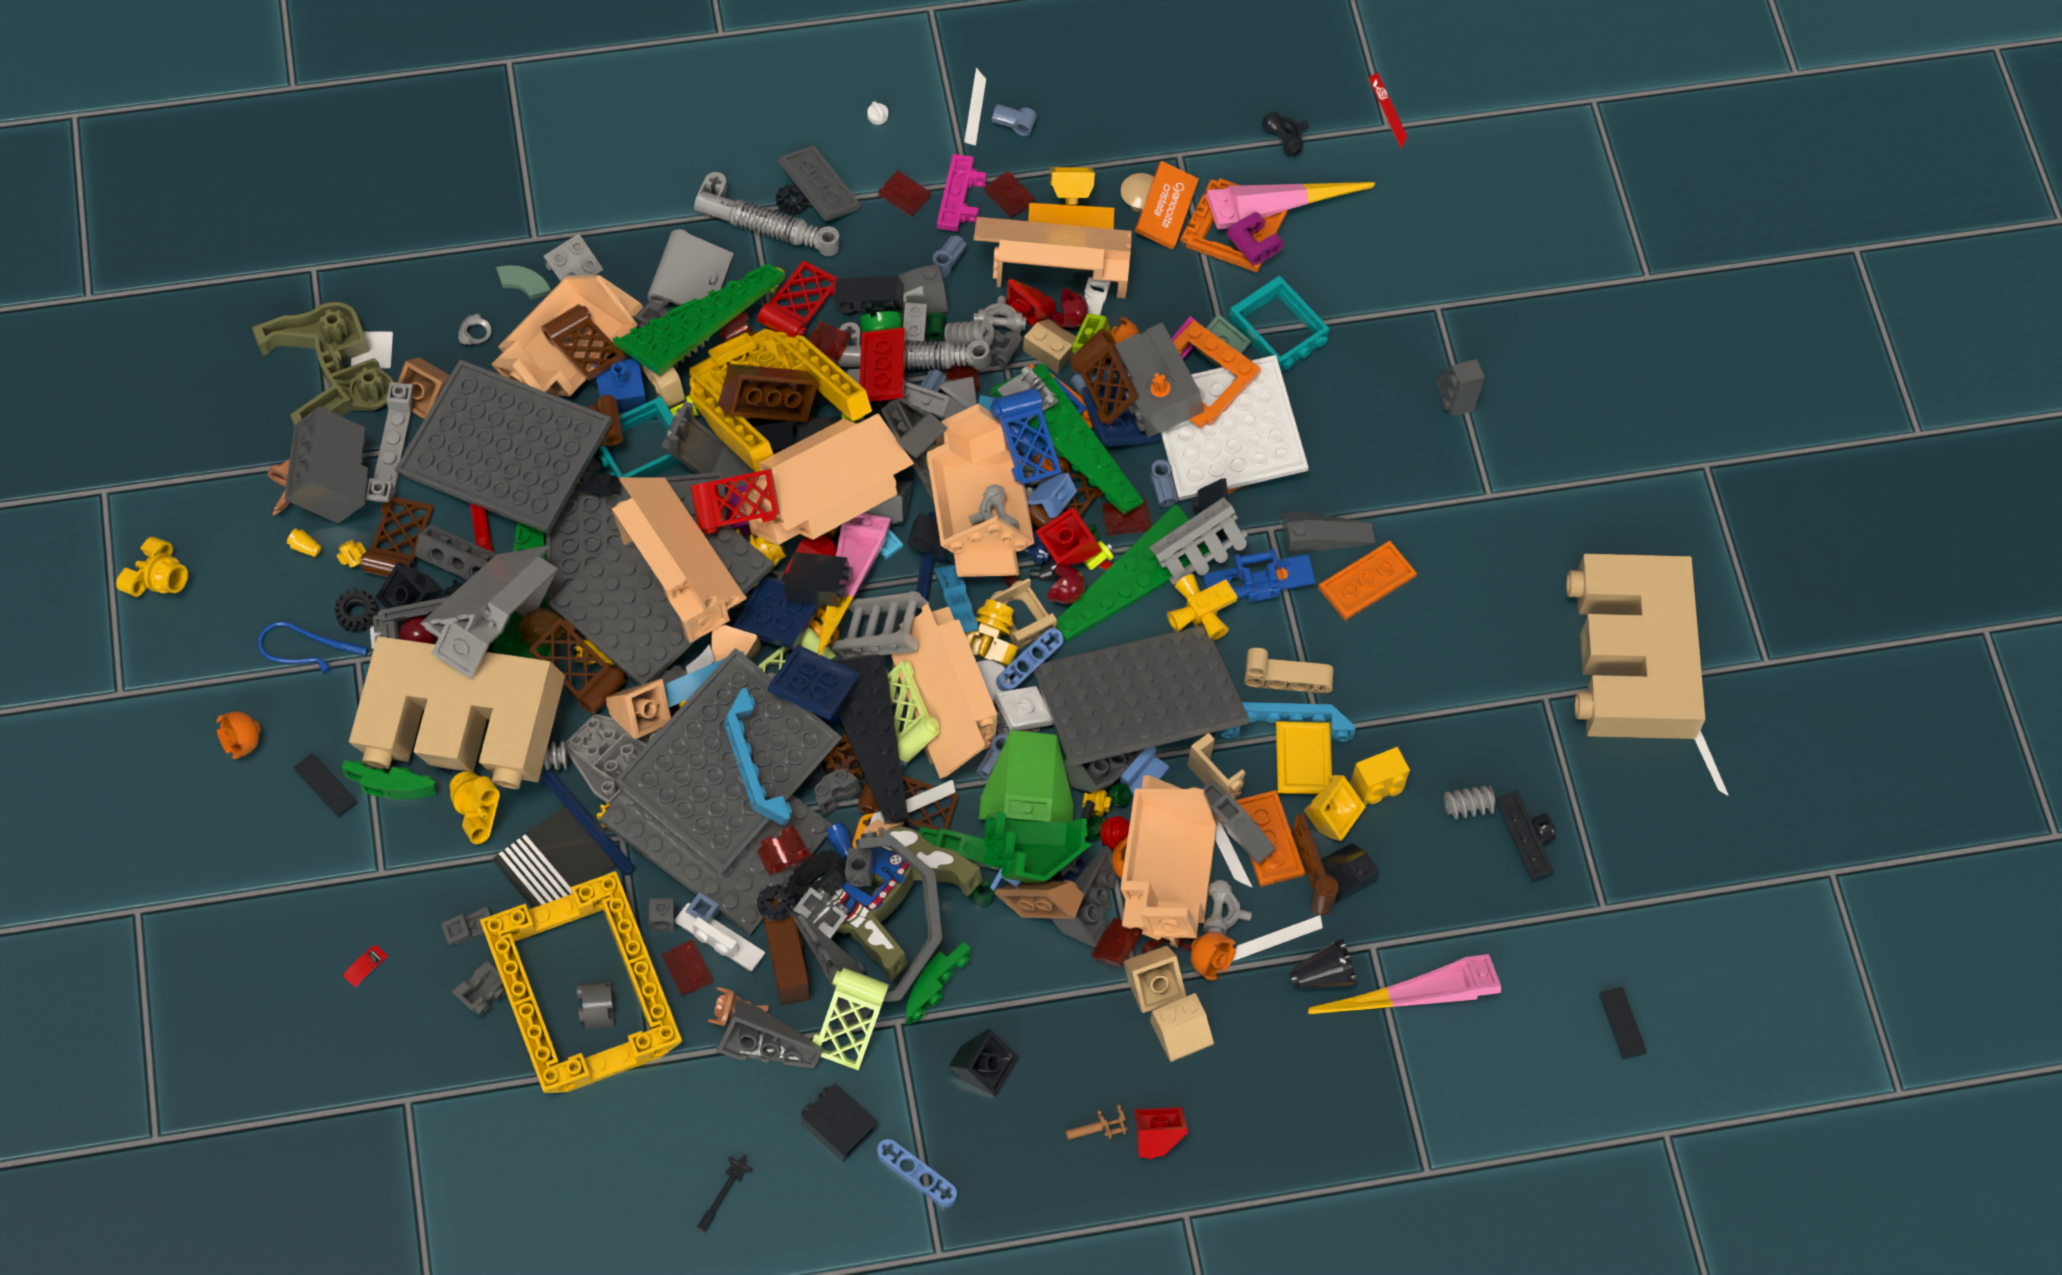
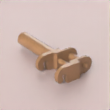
(1099, 1126)

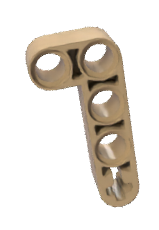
(666, 385)
(1286, 675)

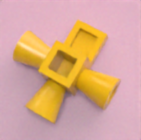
(1202, 606)

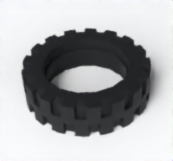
(816, 865)

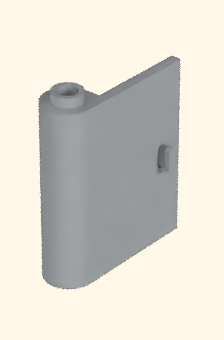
(687, 269)

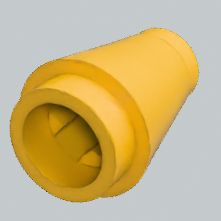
(302, 542)

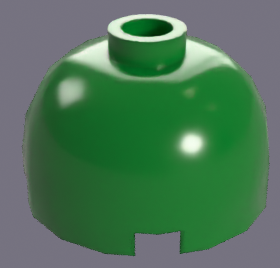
(881, 321)

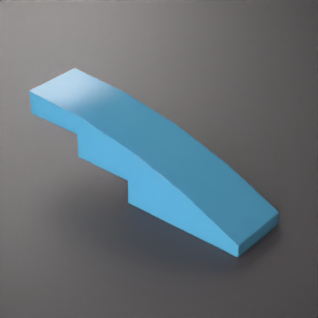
(955, 597)
(685, 686)

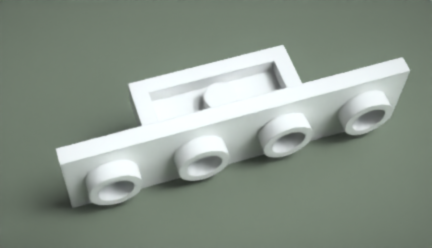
(722, 939)

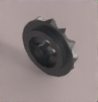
(786, 204)
(783, 910)

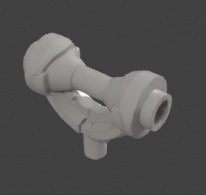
(1014, 319)
(994, 497)
(1222, 893)

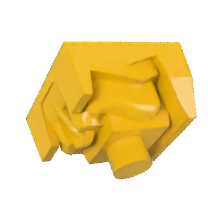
(1072, 182)
(1335, 808)

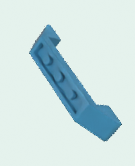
(1341, 727)
(775, 808)

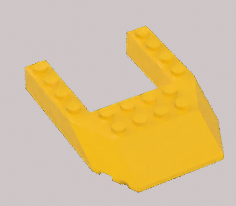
(772, 351)

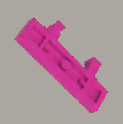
(953, 205)

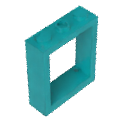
(1262, 296)
(631, 419)

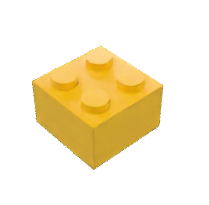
(1380, 776)

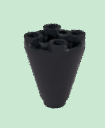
(1325, 969)

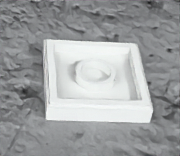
(1023, 708)

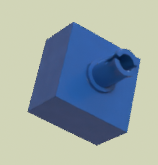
(623, 383)

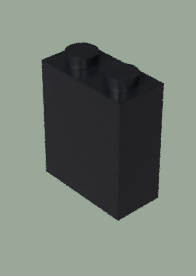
(817, 579)
(838, 1122)

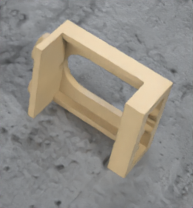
(1021, 591)

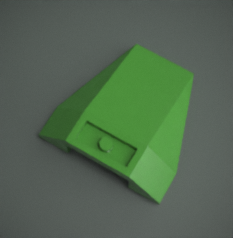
(1029, 781)

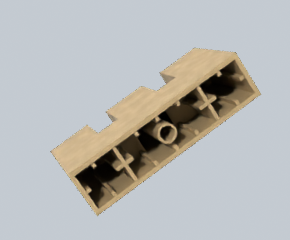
(1647, 641)
(509, 690)

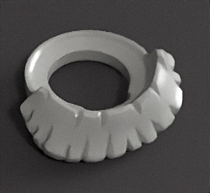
(474, 319)

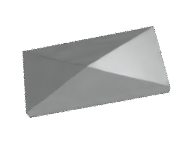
(961, 390)

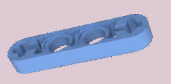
(1028, 658)
(918, 1171)

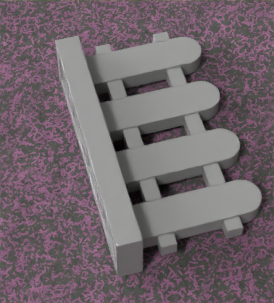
(1190, 534)

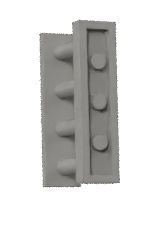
(886, 642)

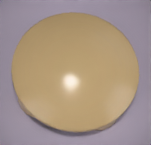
(1135, 190)

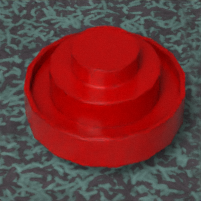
(1114, 831)

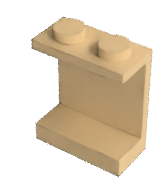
(1205, 770)

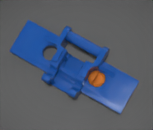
(1268, 583)

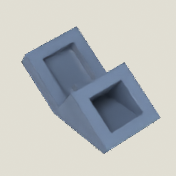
(703, 908)

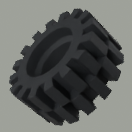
(350, 600)

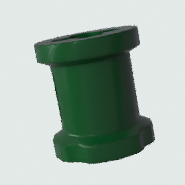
(936, 326)

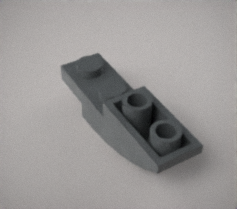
(1238, 823)

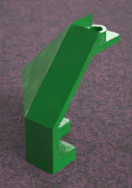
(1034, 849)

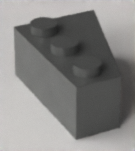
(1460, 387)
(912, 425)

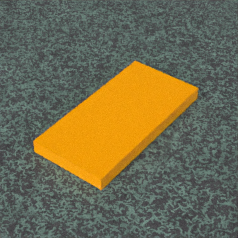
(1072, 215)

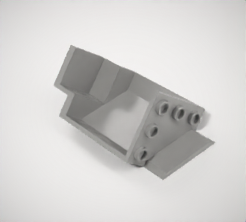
(484, 603)

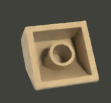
(1049, 344)
(1155, 978)
(1182, 1027)

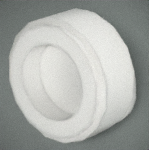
(877, 113)

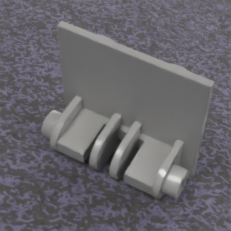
(572, 259)
(1028, 380)

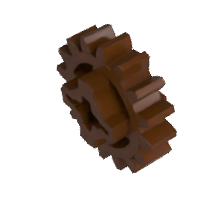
(839, 755)

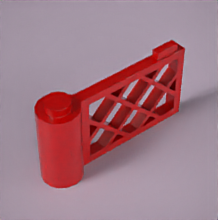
(785, 317)
(709, 506)

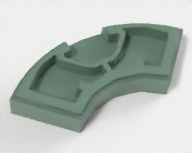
(524, 280)

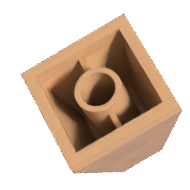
(726, 639)
(640, 708)

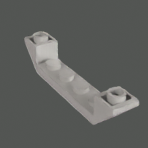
(928, 400)
(393, 443)

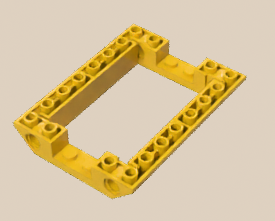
(586, 898)

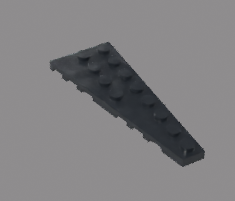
(871, 732)

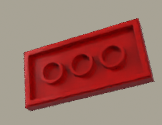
(883, 363)

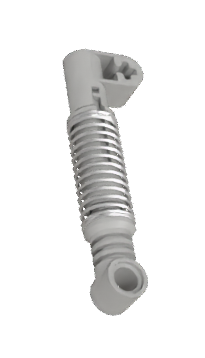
(743, 215)
(923, 354)

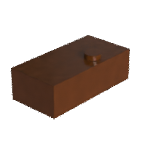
(767, 393)
(787, 959)

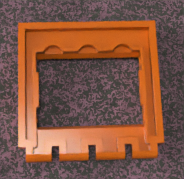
(1202, 221)
(1228, 358)

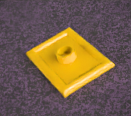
(1303, 756)

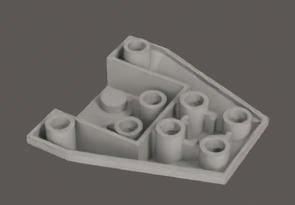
(602, 752)

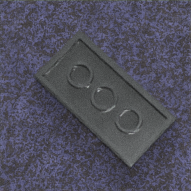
(819, 183)

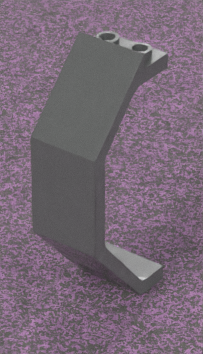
(701, 448)
(885, 839)

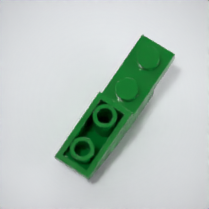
(396, 785)
(968, 846)
(928, 986)

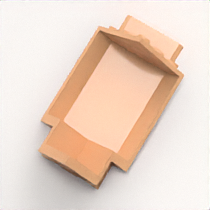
(1059, 246)
(536, 362)
(962, 466)
(829, 479)
(677, 554)
(950, 690)
(1168, 860)

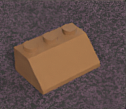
(1043, 899)

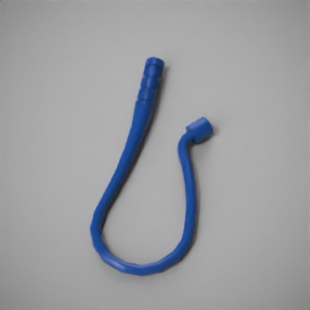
(324, 666)

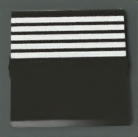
(553, 859)

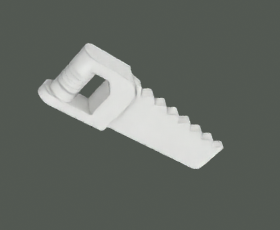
(1095, 298)

